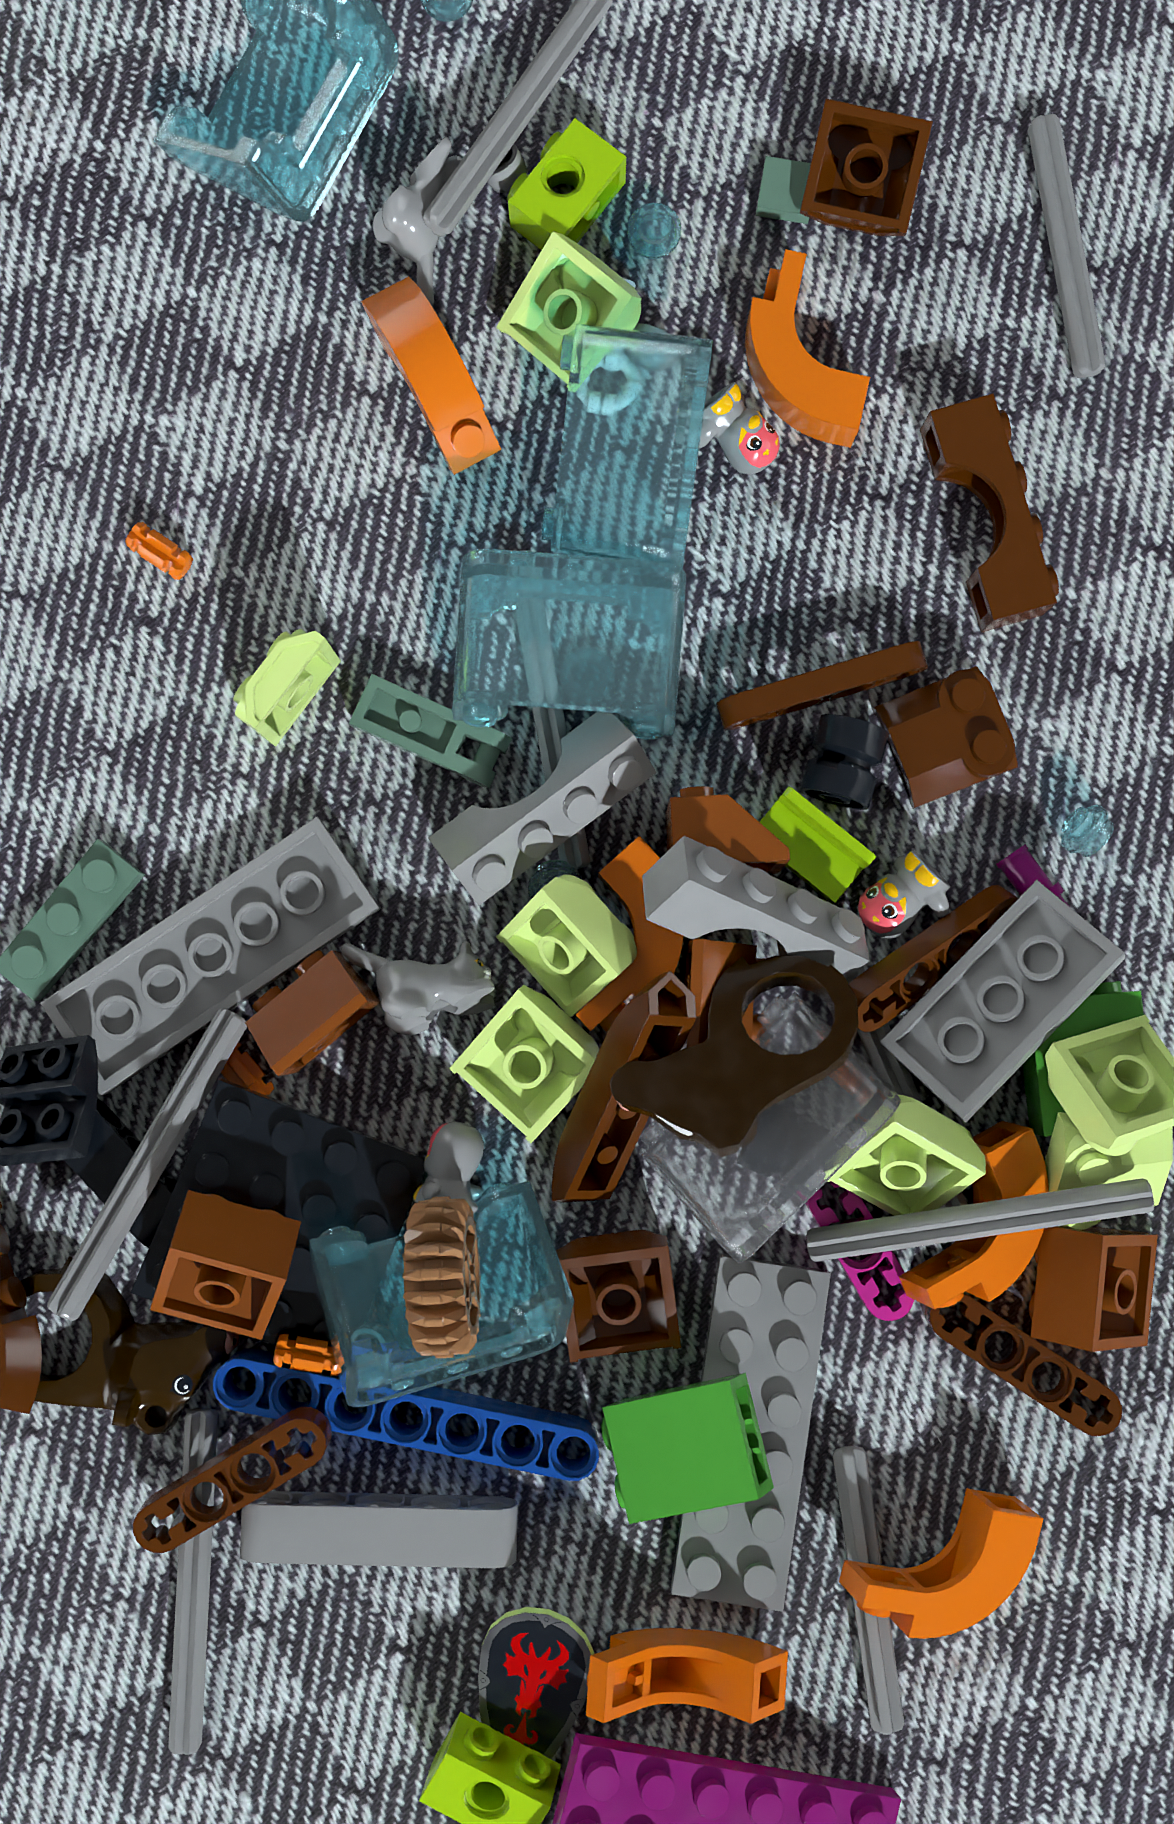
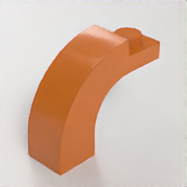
(433, 373)
(795, 385)
(656, 946)
(993, 1262)
(963, 1580)
(688, 1668)

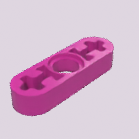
(866, 1287)

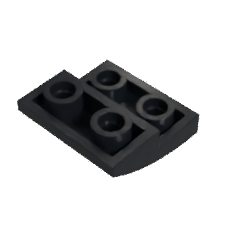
(48, 1100)

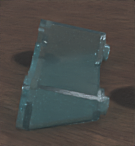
(289, 103)
(628, 444)
(569, 637)
(521, 1305)

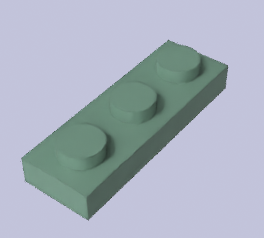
(68, 920)

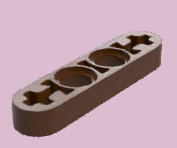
(822, 685)
(881, 987)
(1022, 1361)
(236, 1485)

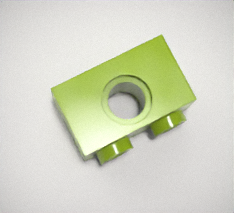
(574, 159)
(489, 1777)

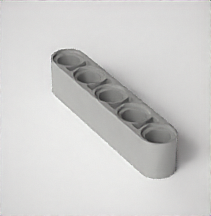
(380, 1529)

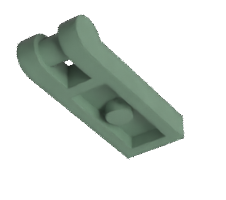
(427, 730)

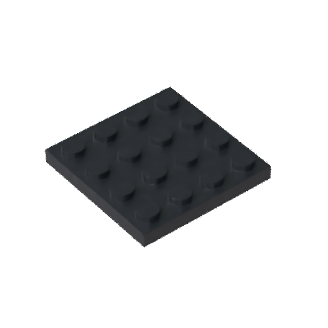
(304, 1169)

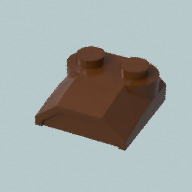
(865, 169)
(948, 736)
(619, 1294)

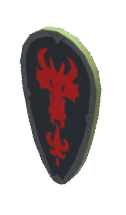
(533, 1677)

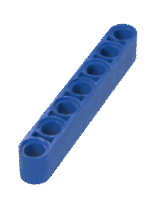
(432, 1433)

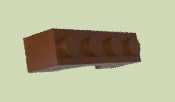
(972, 449)

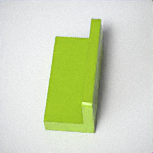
(818, 847)

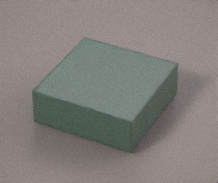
(783, 189)

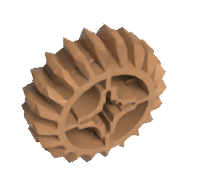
(442, 1277)

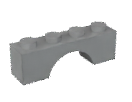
(496, 845)
(705, 891)

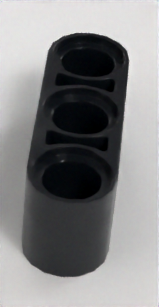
(105, 1162)

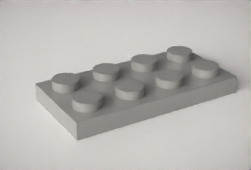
(1002, 1000)

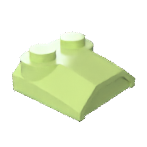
(566, 290)
(285, 683)
(569, 942)
(528, 1061)
(1114, 1084)
(913, 1161)
(1076, 1164)

